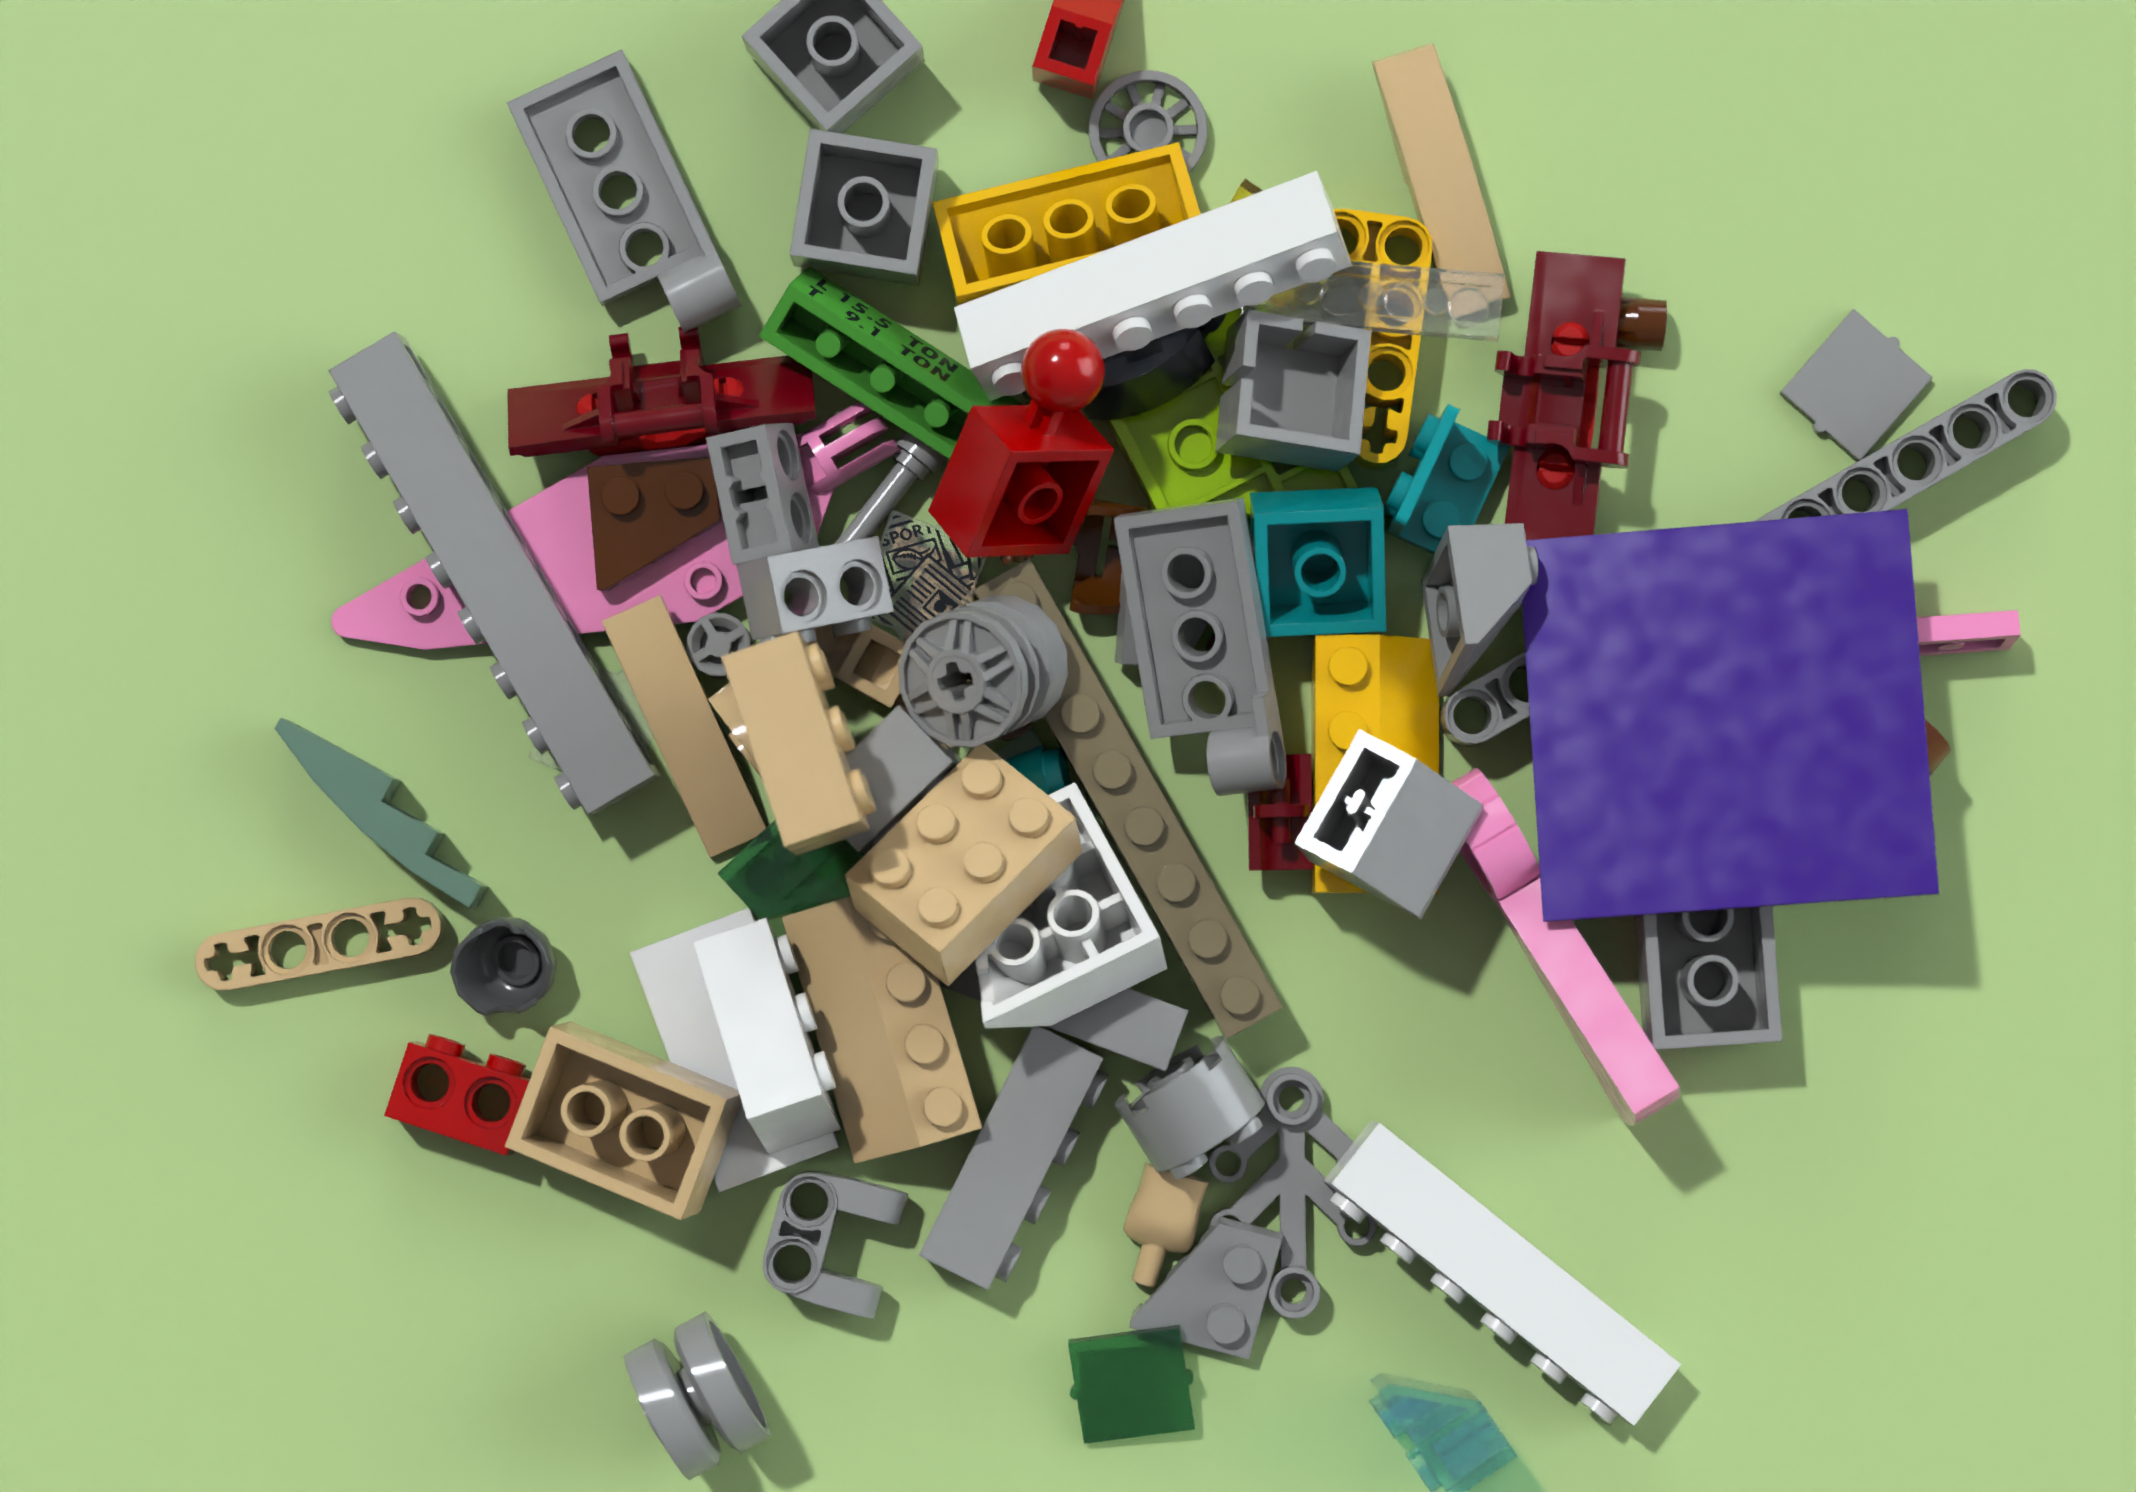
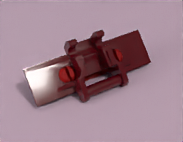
(1554, 393)
(658, 403)

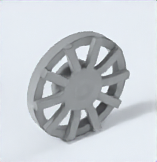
(1148, 123)

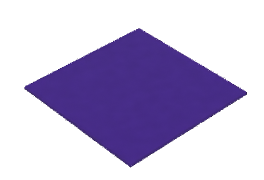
(1728, 717)

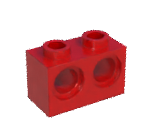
(458, 1110)

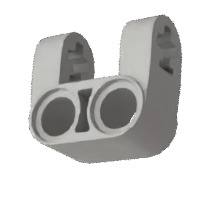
(814, 1236)

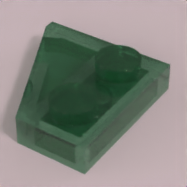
(780, 883)

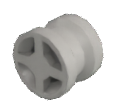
(714, 637)

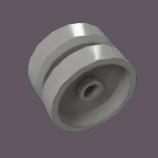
(687, 1400)

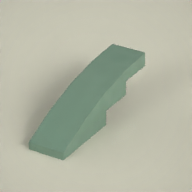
(365, 798)

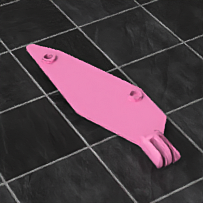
(558, 532)

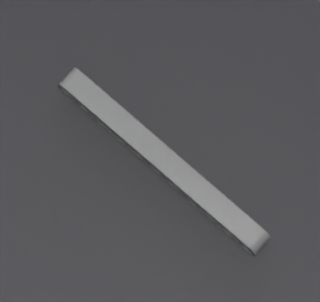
(1877, 471)

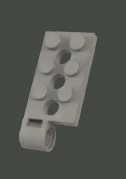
(662, 205)
(1247, 737)

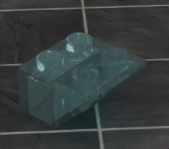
(1449, 1428)

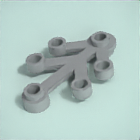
(1291, 1179)

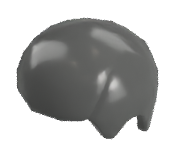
(503, 966)

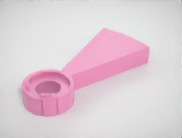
(1568, 969)

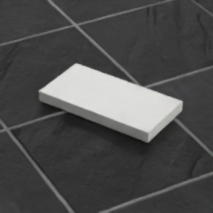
(693, 1041)

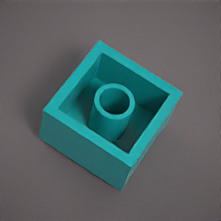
(1320, 560)

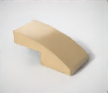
(864, 661)

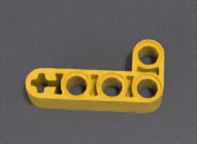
(1371, 233)

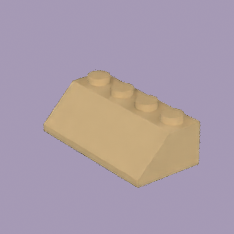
(882, 1034)

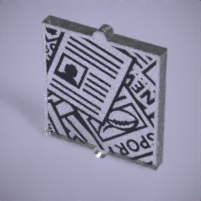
(923, 573)

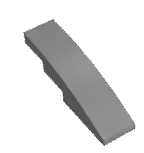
(1122, 1023)

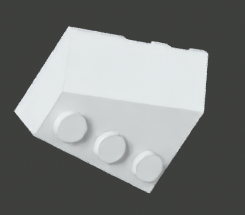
(1073, 941)

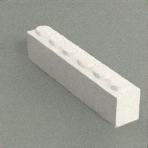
(1160, 281)
(1501, 1273)

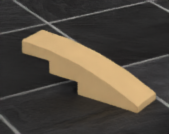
(1437, 161)
(685, 726)

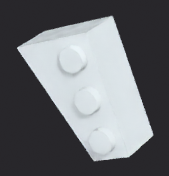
(768, 1035)

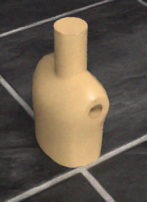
(1163, 1219)

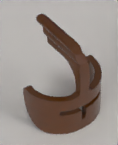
(1090, 591)

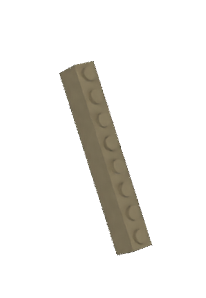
(1147, 830)

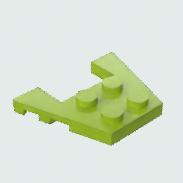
(1176, 446)

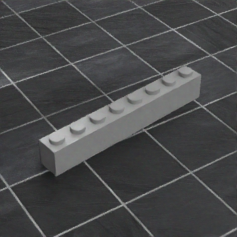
(493, 573)

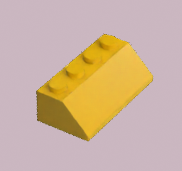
(1060, 218)
(1373, 687)

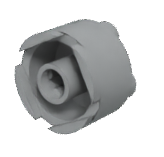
(1192, 1108)

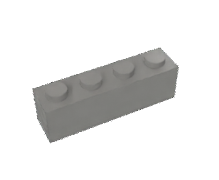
(1011, 1157)

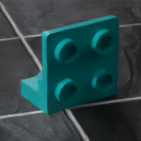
(1447, 484)

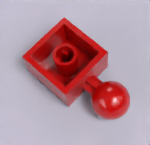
(1030, 469)

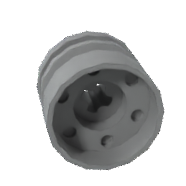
(1013, 662)

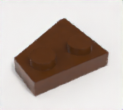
(647, 512)

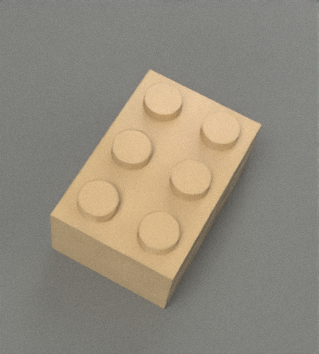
(799, 742)
(964, 863)
(624, 1120)

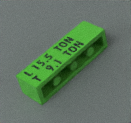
(875, 360)

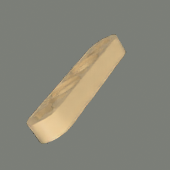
(320, 946)

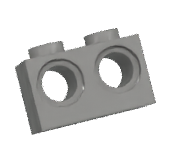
(762, 492)
(815, 586)

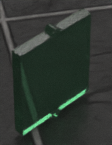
(1131, 1384)

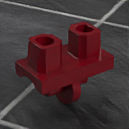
(1278, 819)

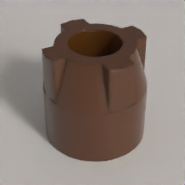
(1642, 323)

